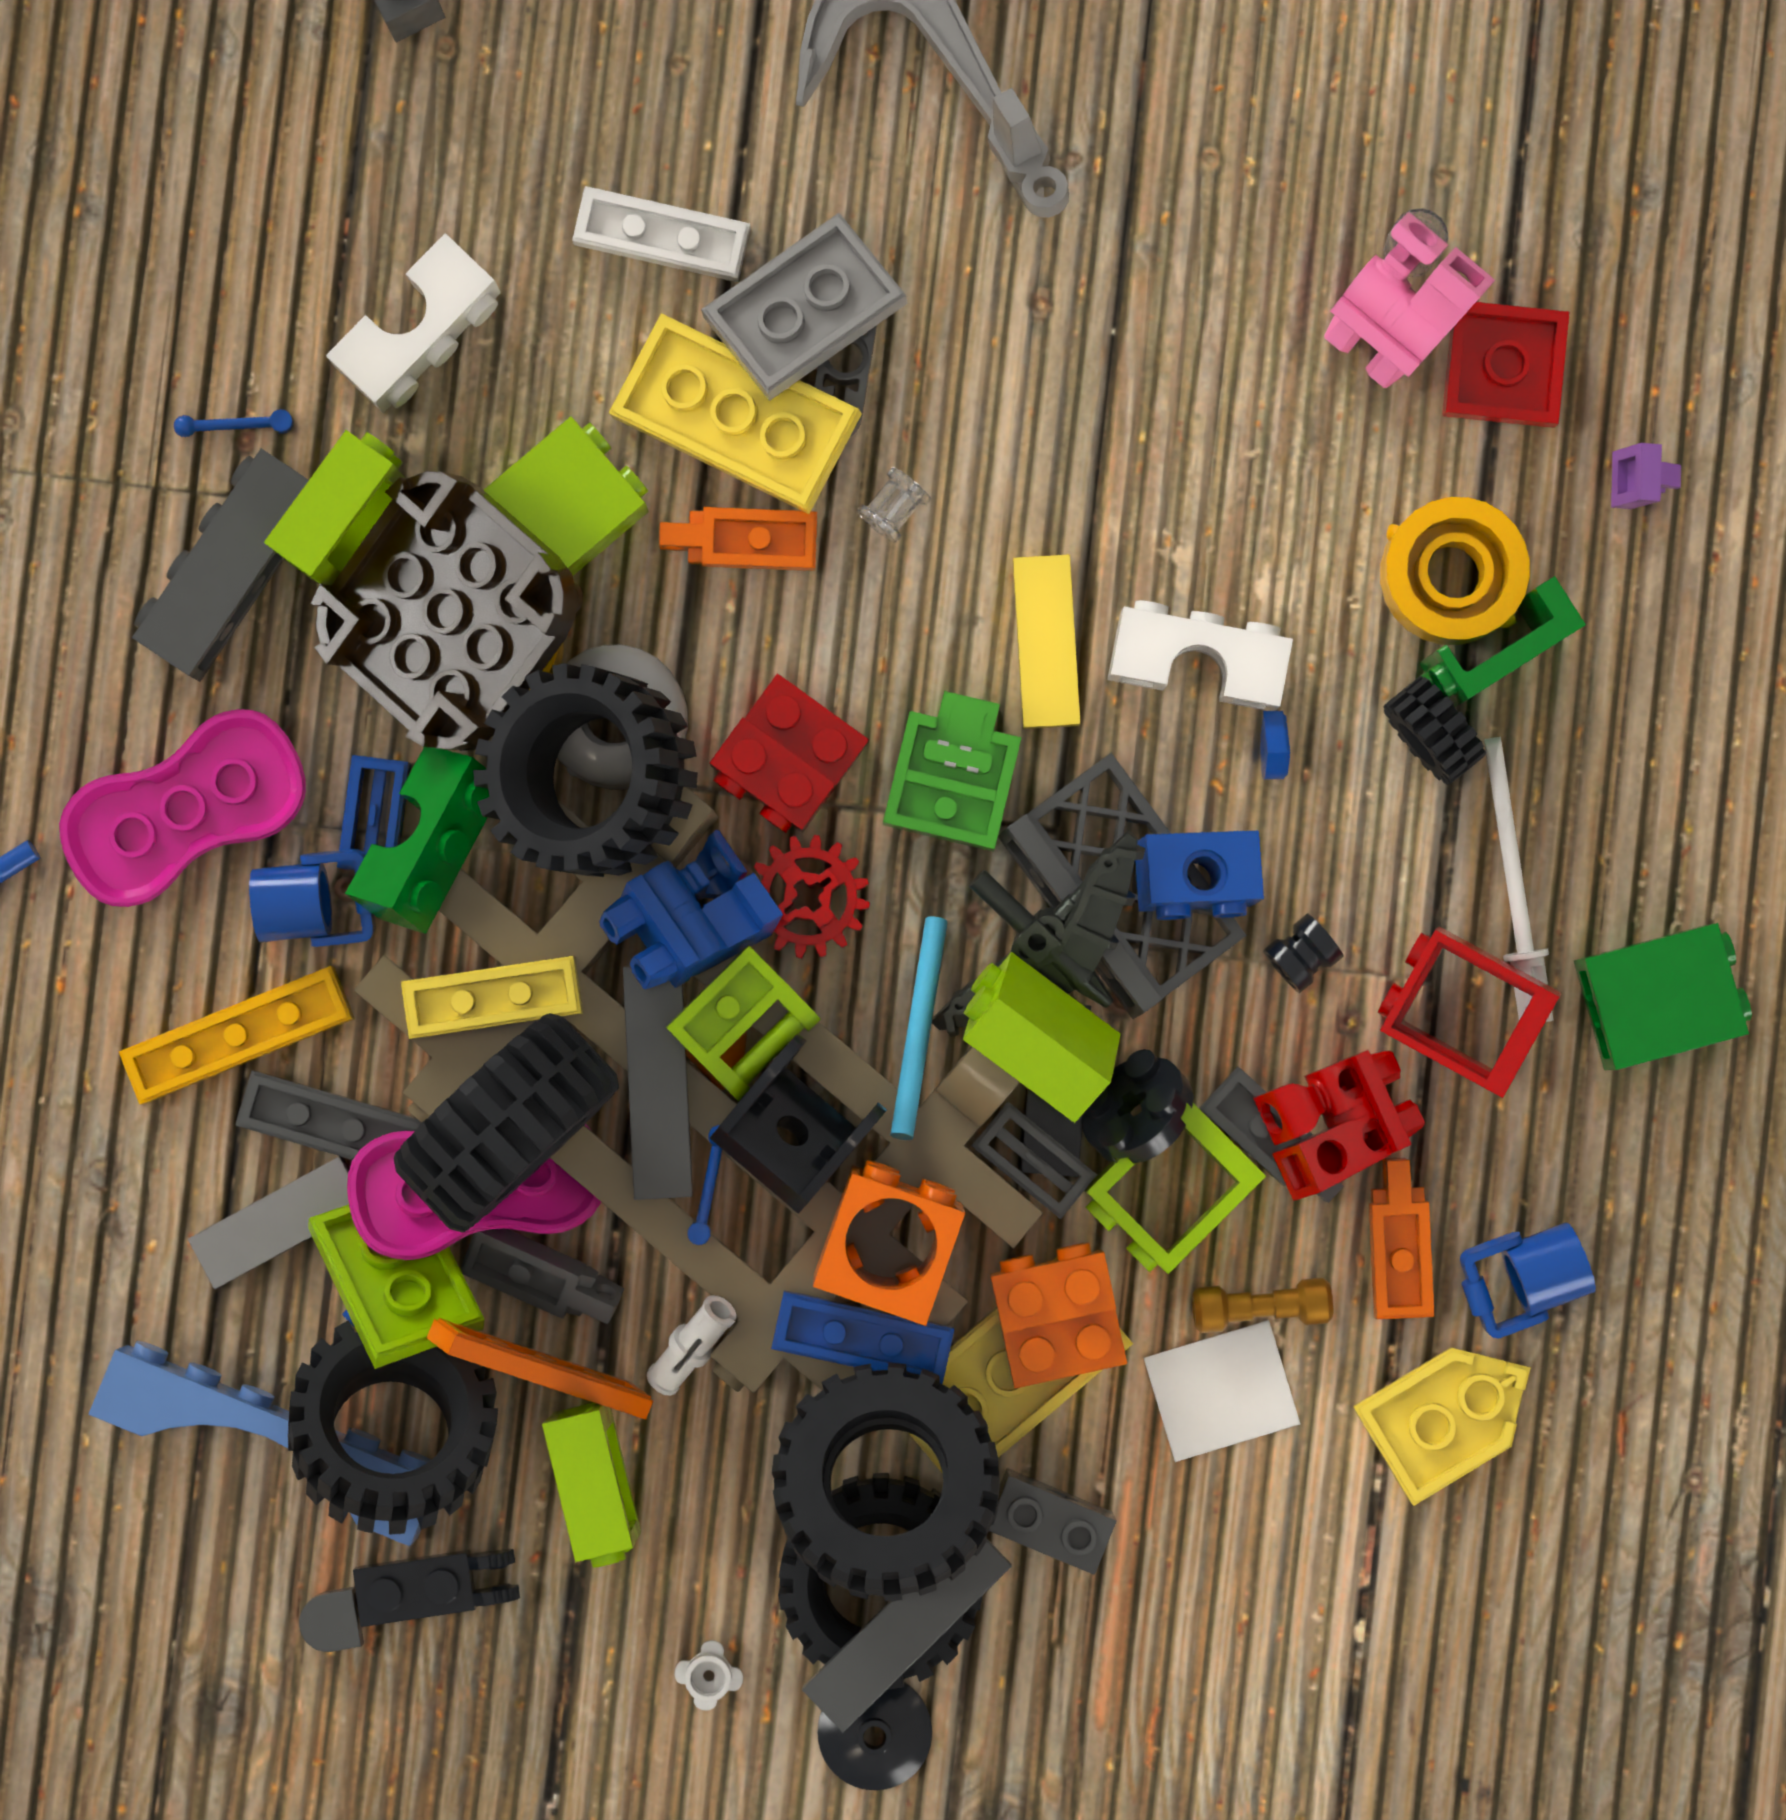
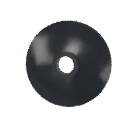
(894, 1761)

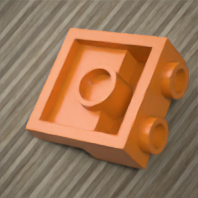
(1058, 1315)

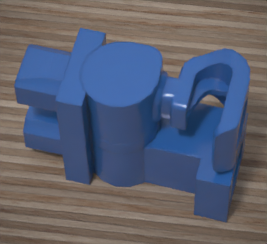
(676, 929)

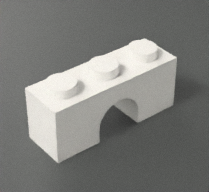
(388, 364)
(1250, 659)

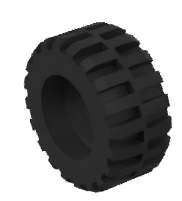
(505, 1122)
(884, 1402)

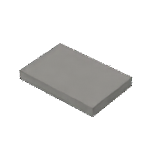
(804, 306)

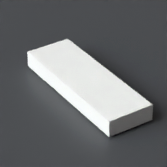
(661, 234)

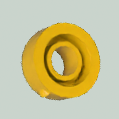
(1491, 543)

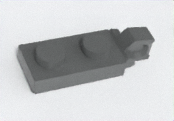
(1238, 1117)
(539, 1275)

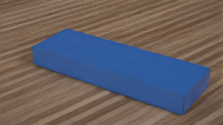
(859, 1335)

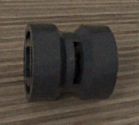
(1303, 953)

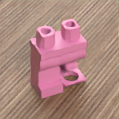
(1396, 318)

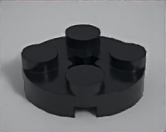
(1162, 1097)

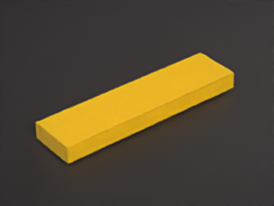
(236, 1035)

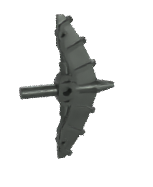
(1061, 940)

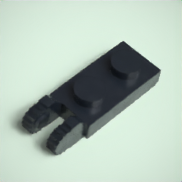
(429, 1586)

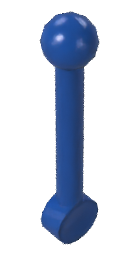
(280, 421)
(700, 1231)

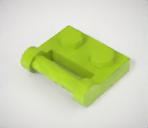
(729, 1009)

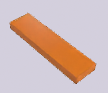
(539, 1368)

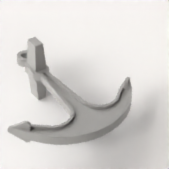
(944, 27)

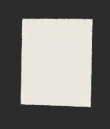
(1222, 1391)

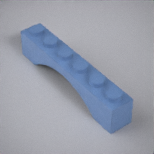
(152, 1395)

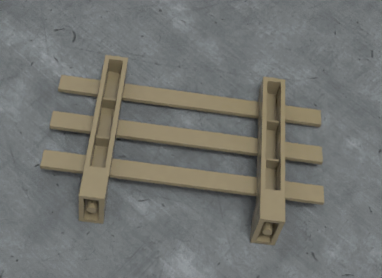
(935, 1153)

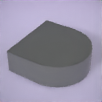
(332, 1621)

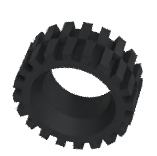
(524, 760)
(332, 1474)
(804, 1595)

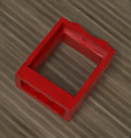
(1400, 999)

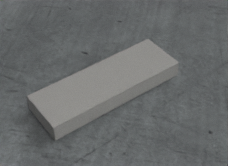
(269, 1224)

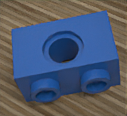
(1229, 858)

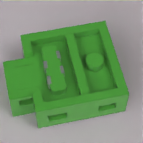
(953, 774)

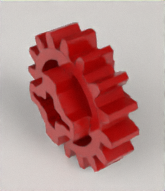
(823, 917)

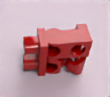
(1358, 1119)

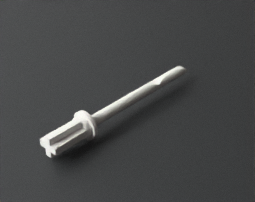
(1525, 958)

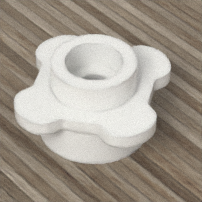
(704, 1691)

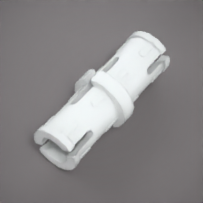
(691, 1345)

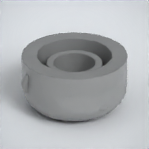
(611, 763)

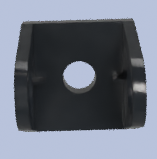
(786, 1102)

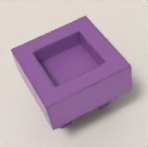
(1641, 476)

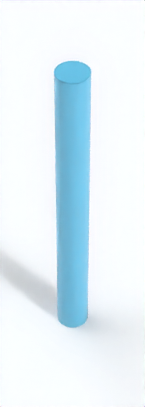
(919, 1028)

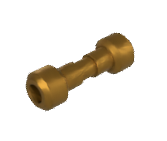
(1309, 1302)

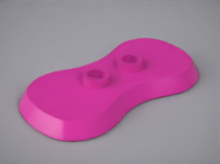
(222, 787)
(404, 1227)

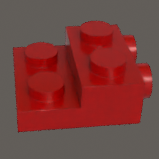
(787, 755)

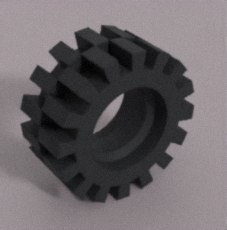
(1434, 730)

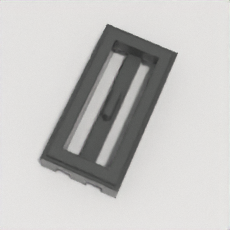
(995, 1128)

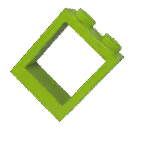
(336, 507)
(1143, 1246)
(592, 1483)

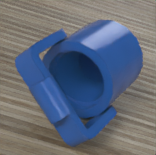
(297, 901)
(1542, 1270)

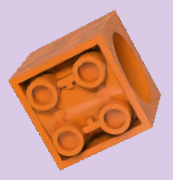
(914, 1288)

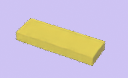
(1046, 641)
(491, 997)

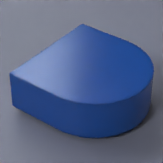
(1274, 746)

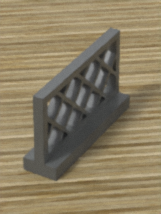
(1056, 878)

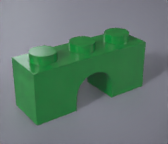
(414, 878)

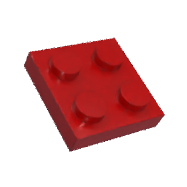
(1507, 365)

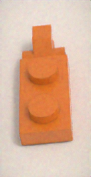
(745, 538)
(1400, 1246)

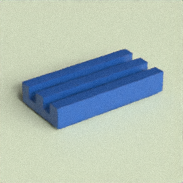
(353, 799)

